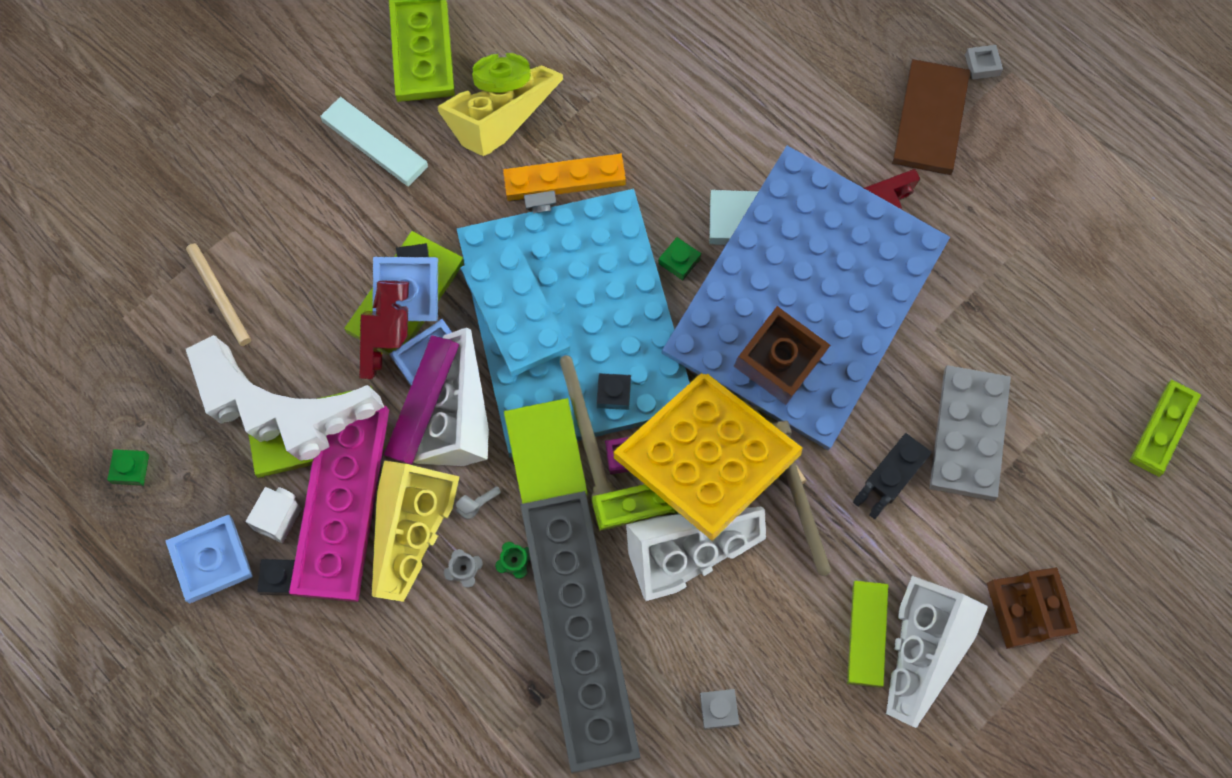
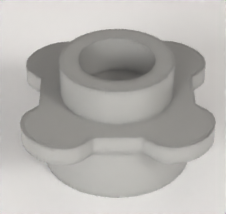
(460, 559)

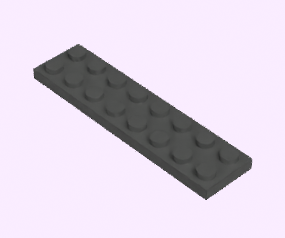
(579, 633)

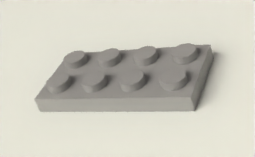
(970, 433)

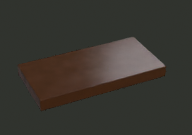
(931, 117)

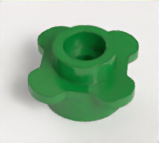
(509, 551)

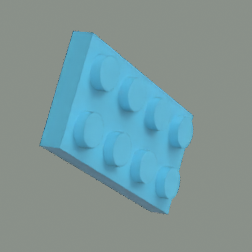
(515, 309)

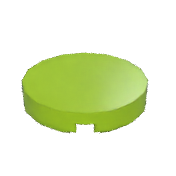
(501, 73)

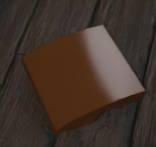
(1032, 608)

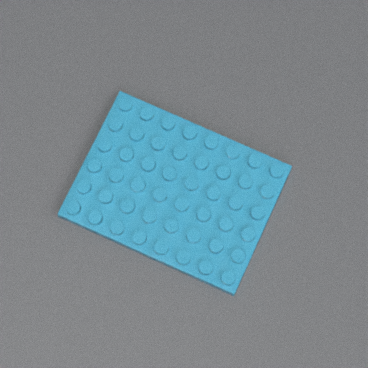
(606, 298)

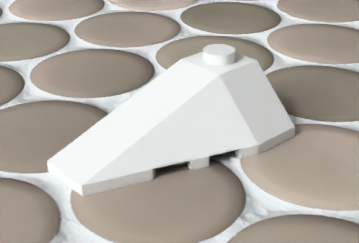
(673, 551)
(932, 642)

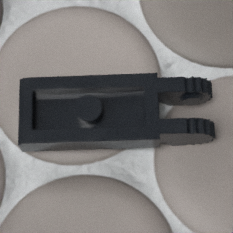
(893, 473)

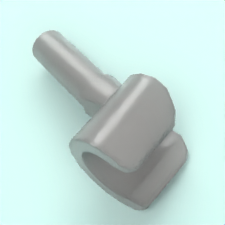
(468, 508)

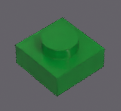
(679, 258)
(128, 467)

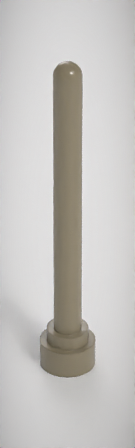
(601, 483)
(804, 511)

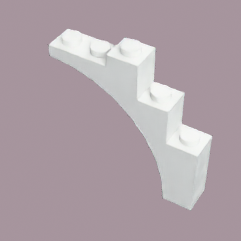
(264, 415)

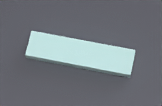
(374, 141)

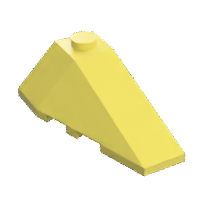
(491, 118)
(407, 518)

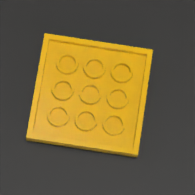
(707, 454)

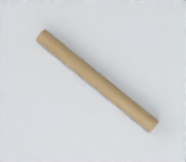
(218, 294)

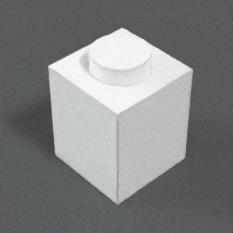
(274, 513)

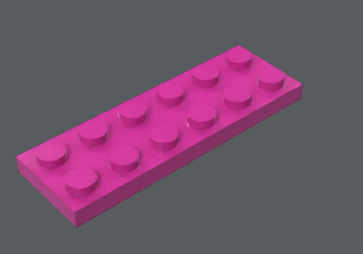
(339, 512)

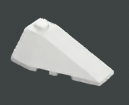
(459, 423)

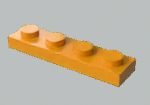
(565, 176)

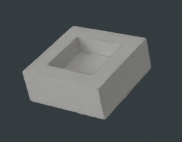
(984, 62)
(540, 201)
(719, 709)

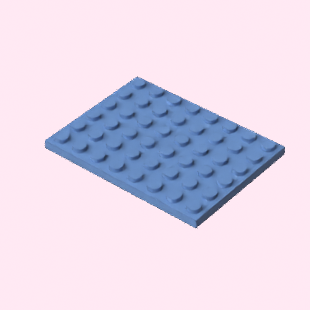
(829, 261)

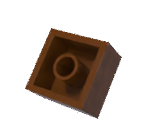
(781, 355)

